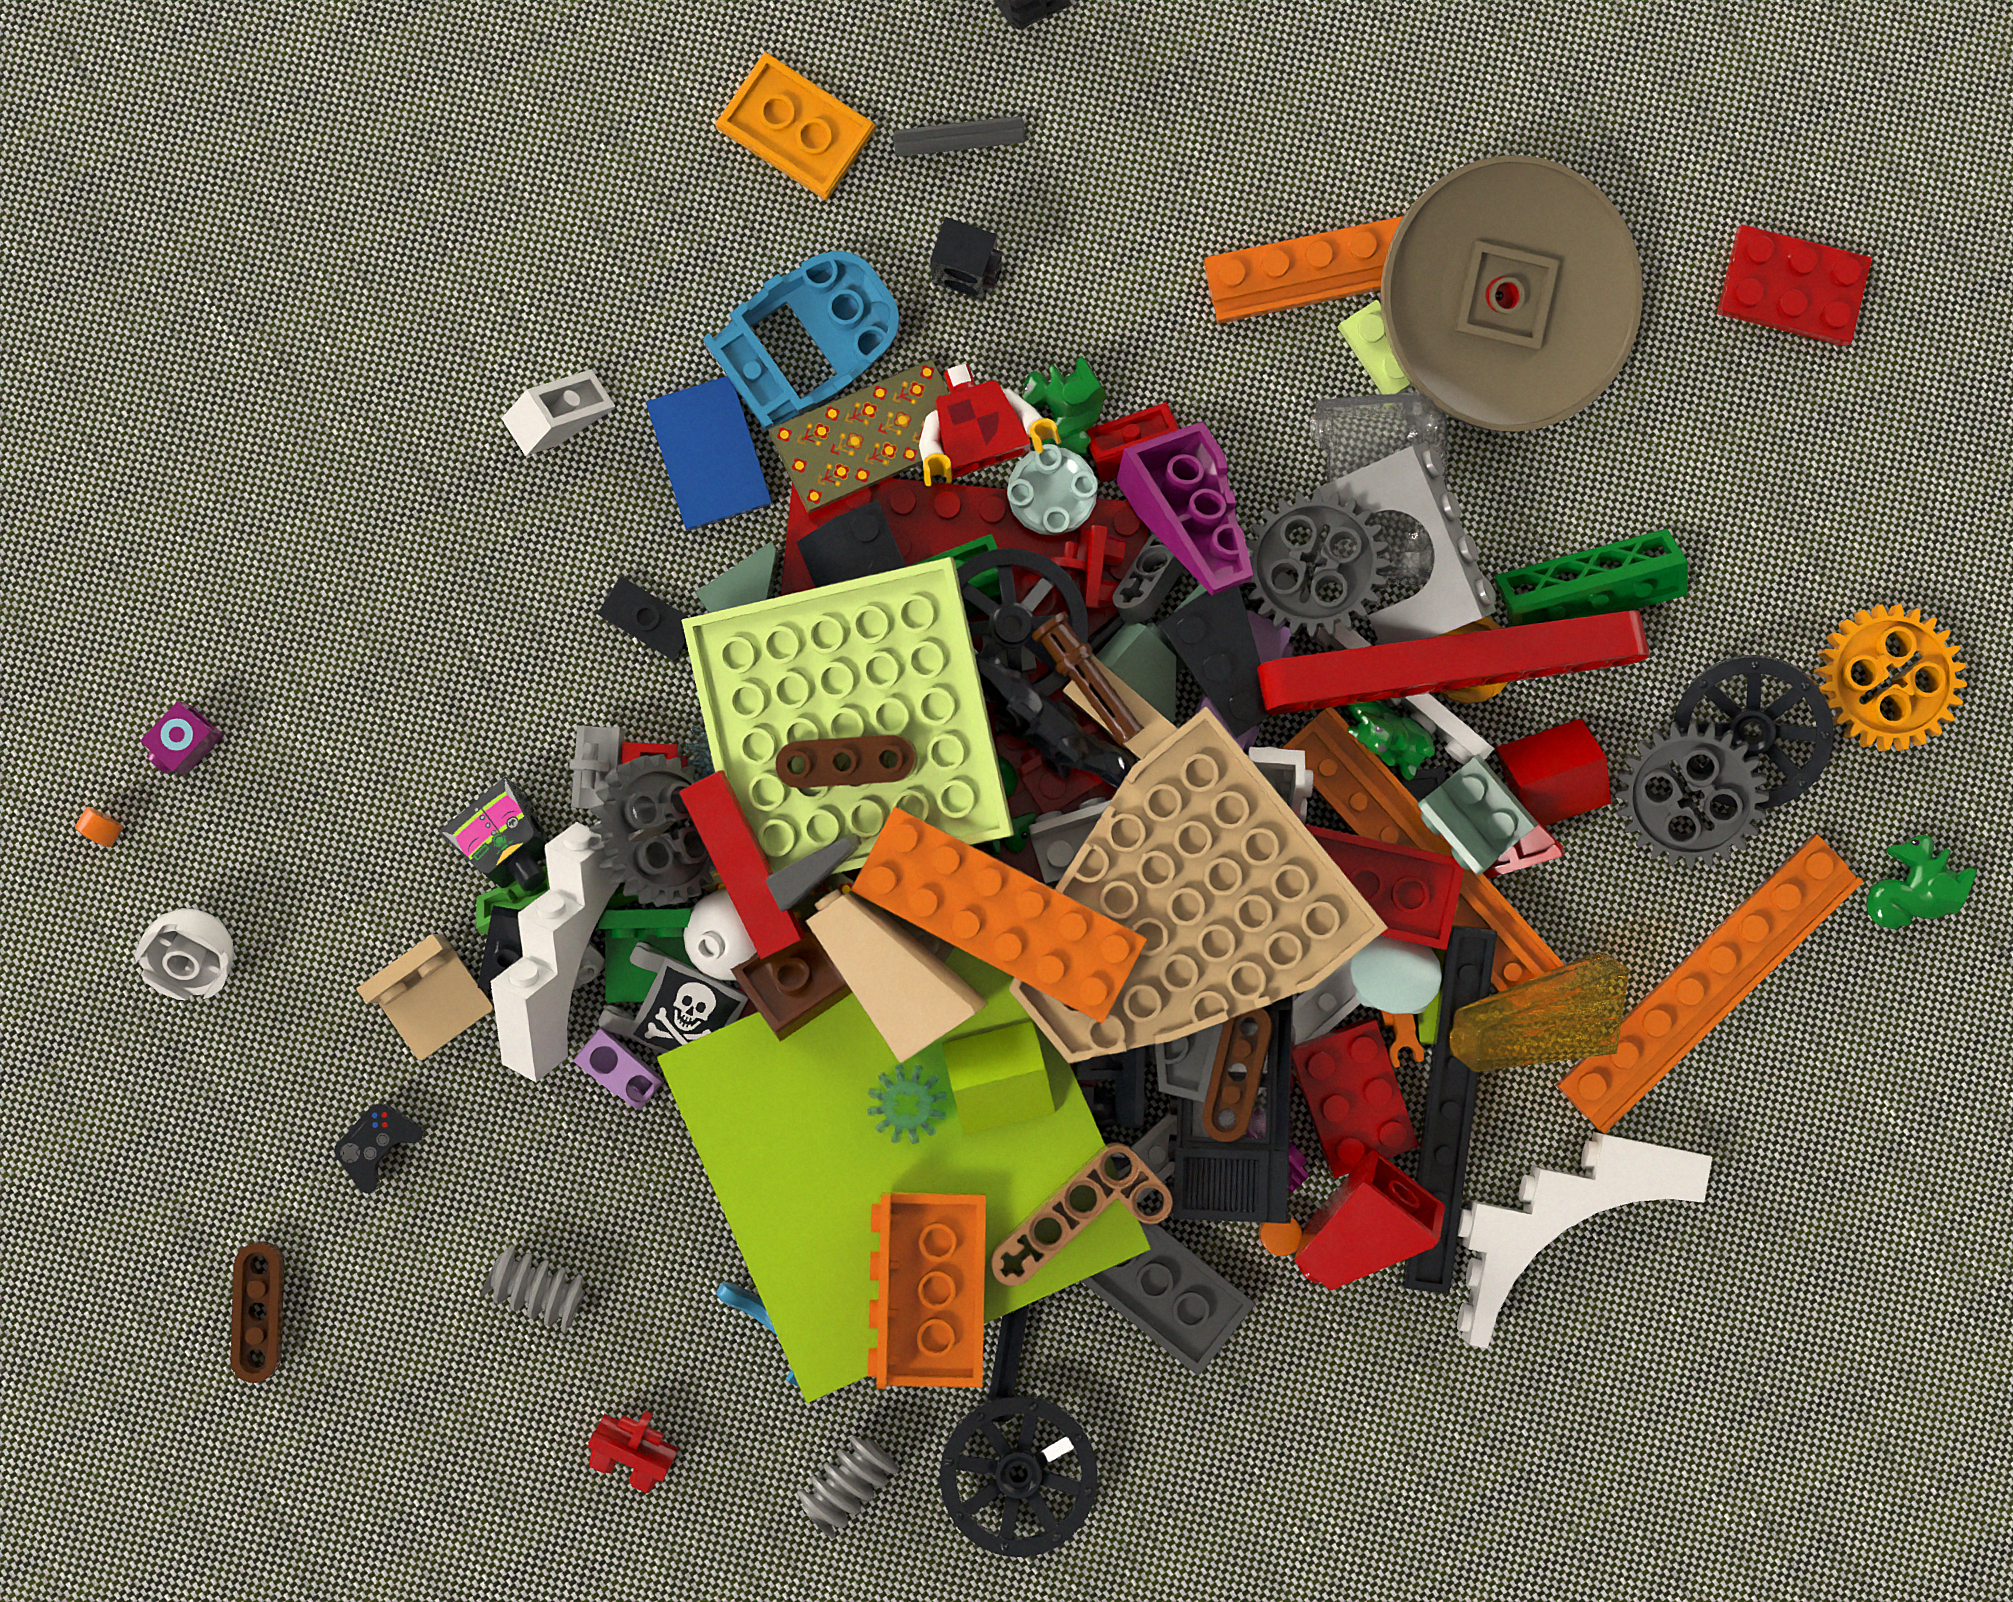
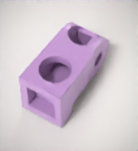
(618, 1069)

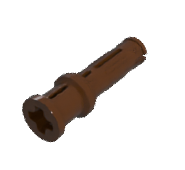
(1075, 660)

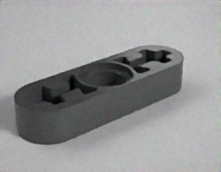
(1143, 592)

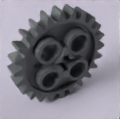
(1355, 573)
(1729, 776)
(649, 788)

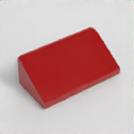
(1114, 436)

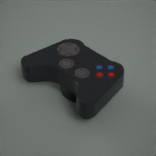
(371, 1140)

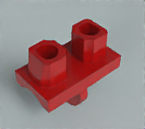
(1085, 562)
(632, 1445)

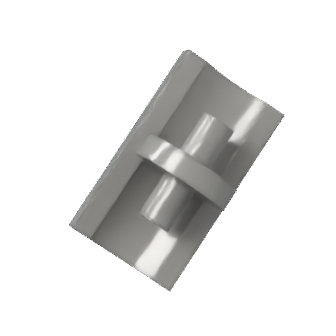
(596, 756)

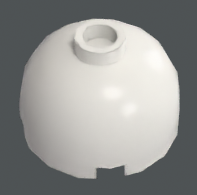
(717, 936)
(186, 954)

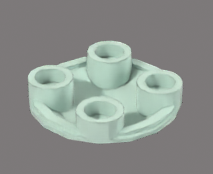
(1052, 491)
(1396, 975)

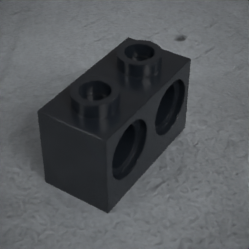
(965, 259)

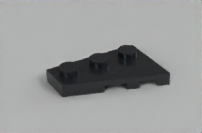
(1221, 655)

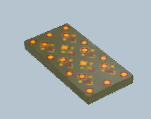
(859, 437)

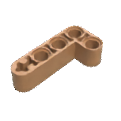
(1075, 1220)

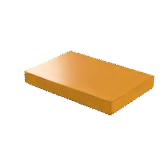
(795, 126)

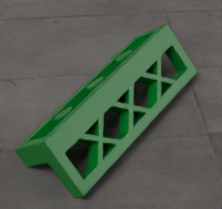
(1597, 590)

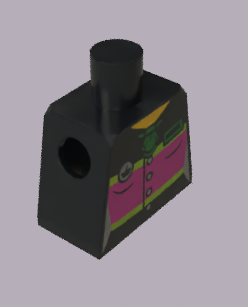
(501, 836)

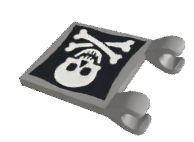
(678, 1006)

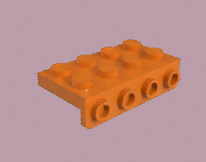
(928, 1290)

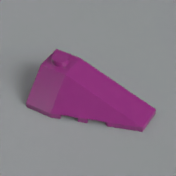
(1186, 501)

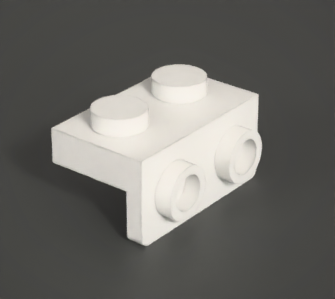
(1286, 774)

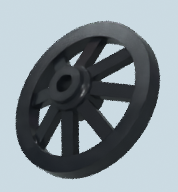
(1000, 638)
(1764, 741)
(1018, 1488)

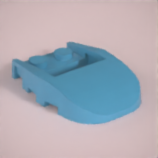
(840, 308)

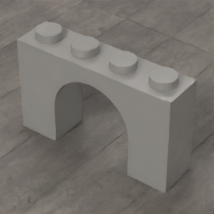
(1456, 590)

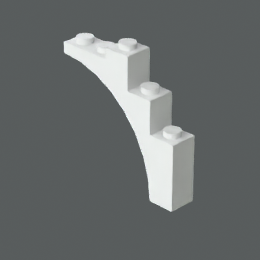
(554, 931)
(1553, 1201)

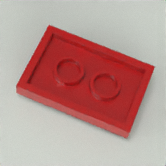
(1794, 285)
(1352, 1096)

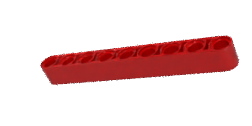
(1452, 662)

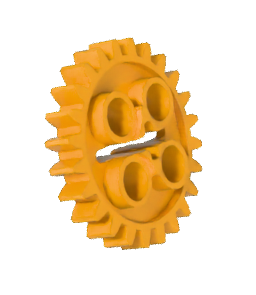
(1914, 710)

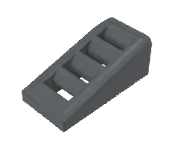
(799, 879)

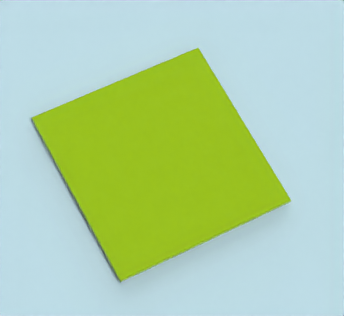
(803, 1165)

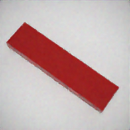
(740, 863)

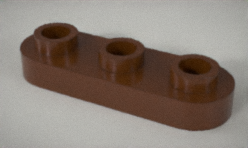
(865, 755)
(1223, 1089)
(247, 1329)

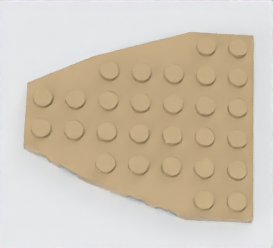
(1221, 887)

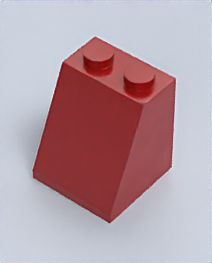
(1368, 1224)

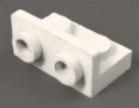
(1060, 837)

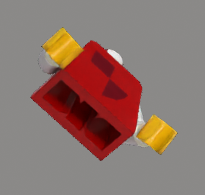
(979, 427)

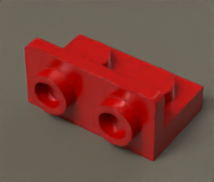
(1050, 790)

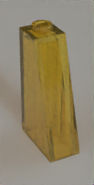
(1545, 1019)

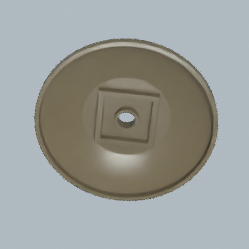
(1574, 283)

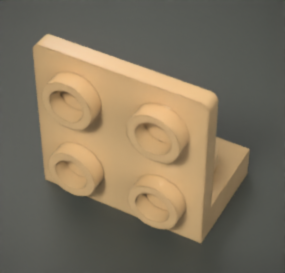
(428, 995)

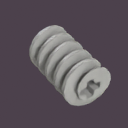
(534, 1287)
(846, 1484)

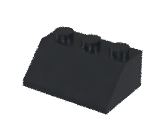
(851, 547)

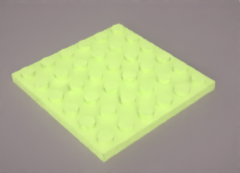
(846, 664)

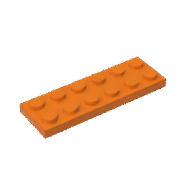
(999, 914)

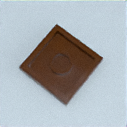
(792, 984)

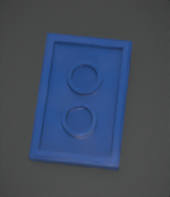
(709, 453)

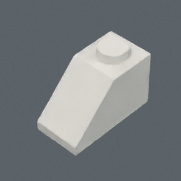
(557, 411)

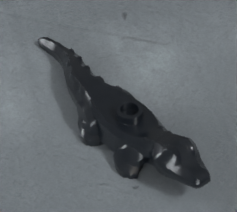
(1050, 726)

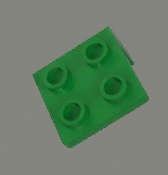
(623, 931)

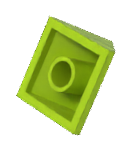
(998, 1078)

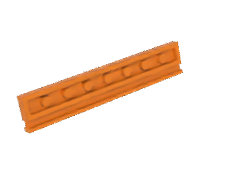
(1299, 271)
(1382, 809)
(1711, 982)

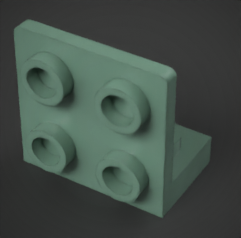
(1476, 815)

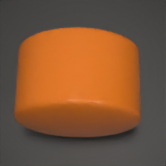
(98, 827)
(1280, 1238)

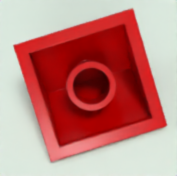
(1557, 772)

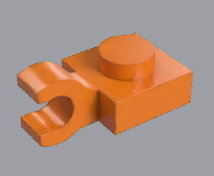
(1404, 1035)

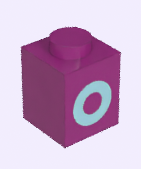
(180, 739)

